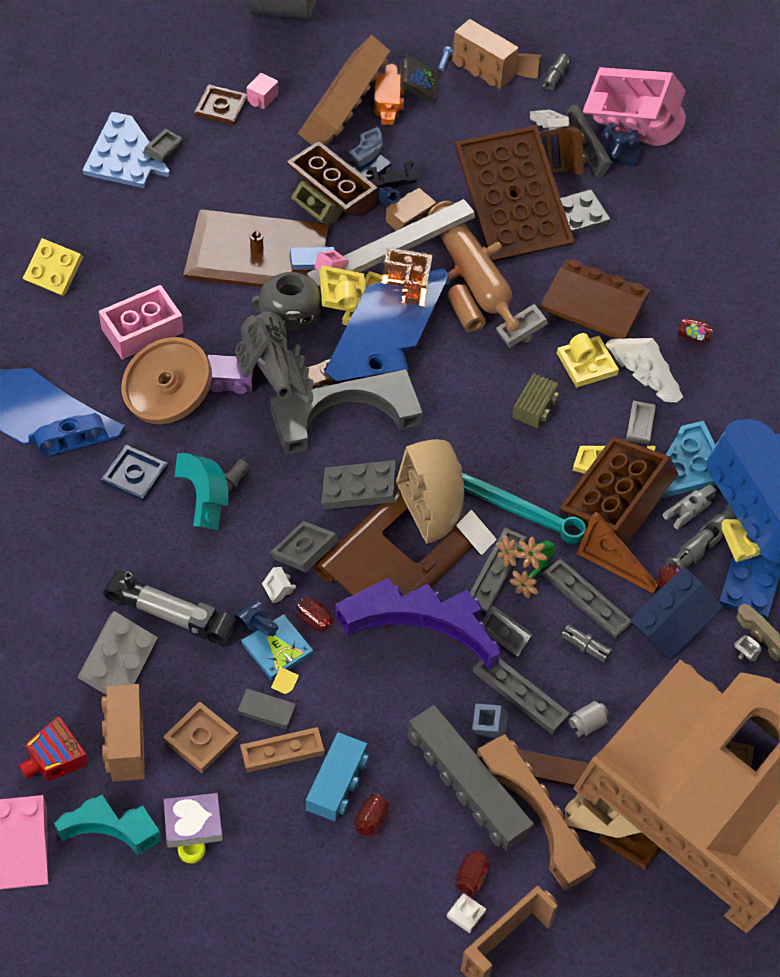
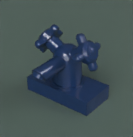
(618, 148)

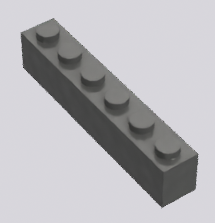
(470, 778)

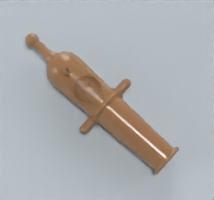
(478, 270)

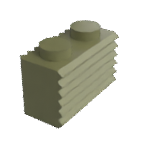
(316, 203)
(536, 400)

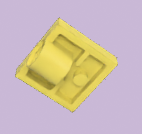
(53, 267)
(341, 288)
(587, 360)

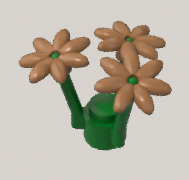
(533, 553)

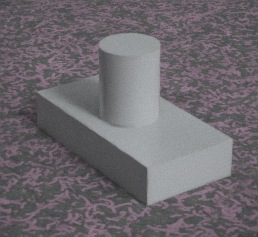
(529, 320)

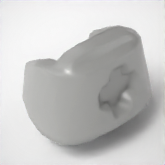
(748, 648)

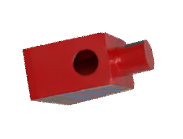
(53, 752)

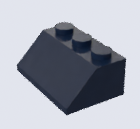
(676, 614)

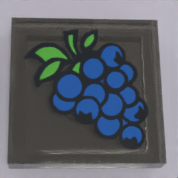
(419, 78)

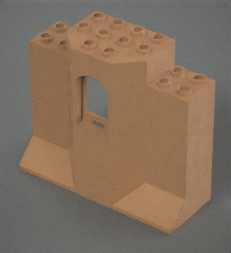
(693, 794)

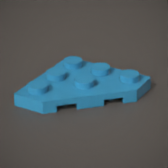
(689, 456)

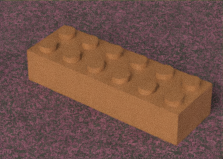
(345, 92)

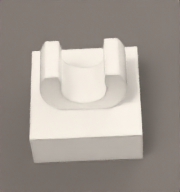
(277, 584)
(466, 913)

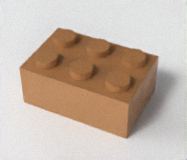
(484, 54)
(123, 733)

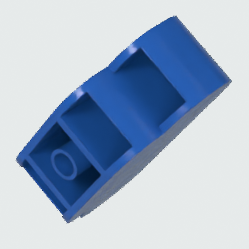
(748, 475)

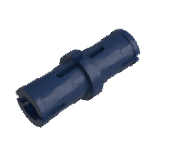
(388, 195)

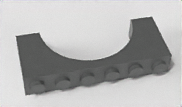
(387, 391)

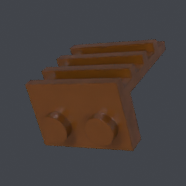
(569, 149)

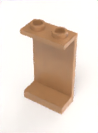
(538, 902)

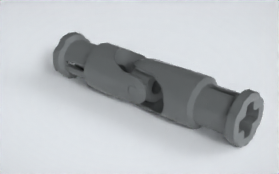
(695, 547)

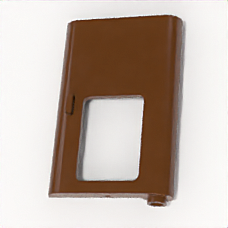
(368, 557)

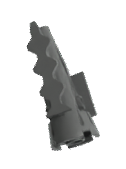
(266, 344)

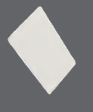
(476, 532)

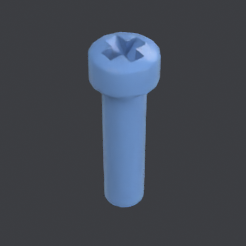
(447, 52)

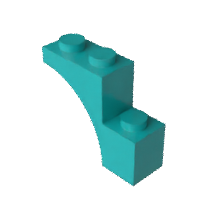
(96, 816)

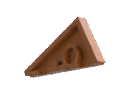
(608, 551)

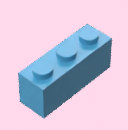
(337, 777)

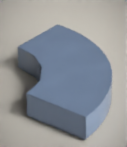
(369, 147)

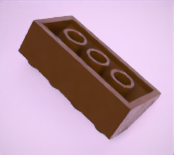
(335, 179)

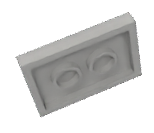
(117, 654)

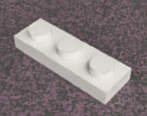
(549, 119)

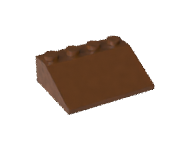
(595, 299)
(621, 487)

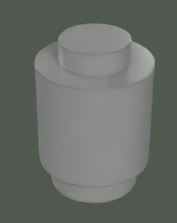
(589, 718)

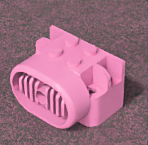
(638, 102)

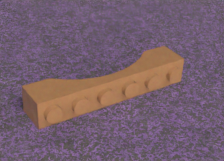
(567, 857)

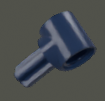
(255, 618)

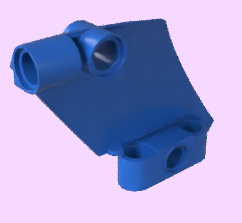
(383, 330)
(44, 414)

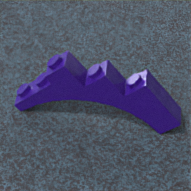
(423, 607)

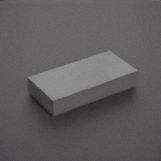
(640, 422)

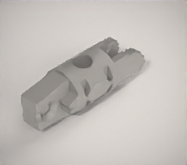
(691, 506)

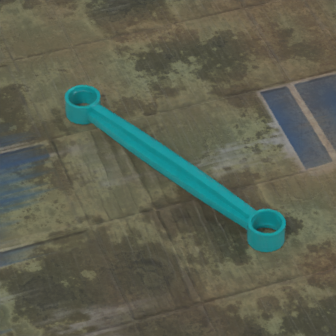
(523, 508)

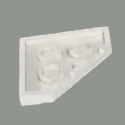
(646, 361)

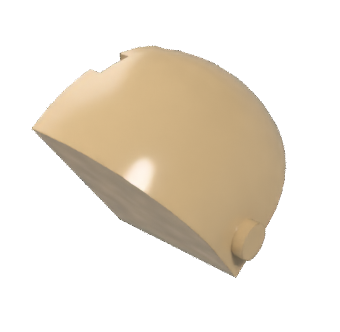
(432, 487)

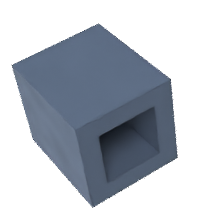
(490, 720)

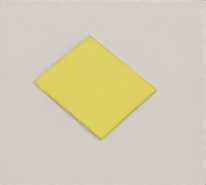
(284, 681)

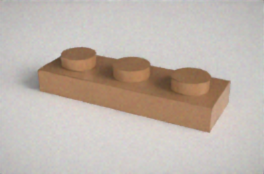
(282, 749)

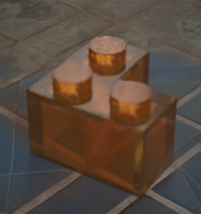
(410, 271)

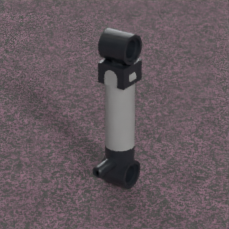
(198, 619)

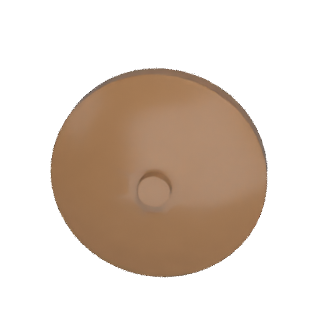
(166, 380)

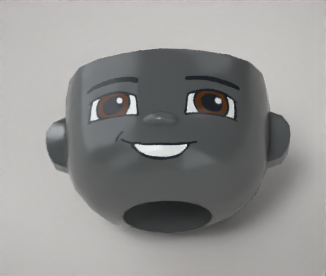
(291, 298)

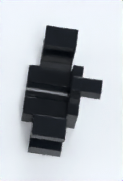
(393, 179)

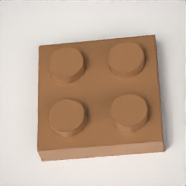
(200, 737)

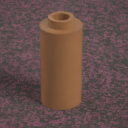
(466, 308)

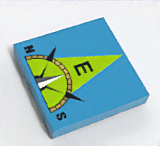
(282, 650)

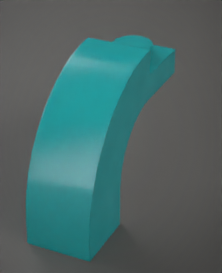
(209, 486)

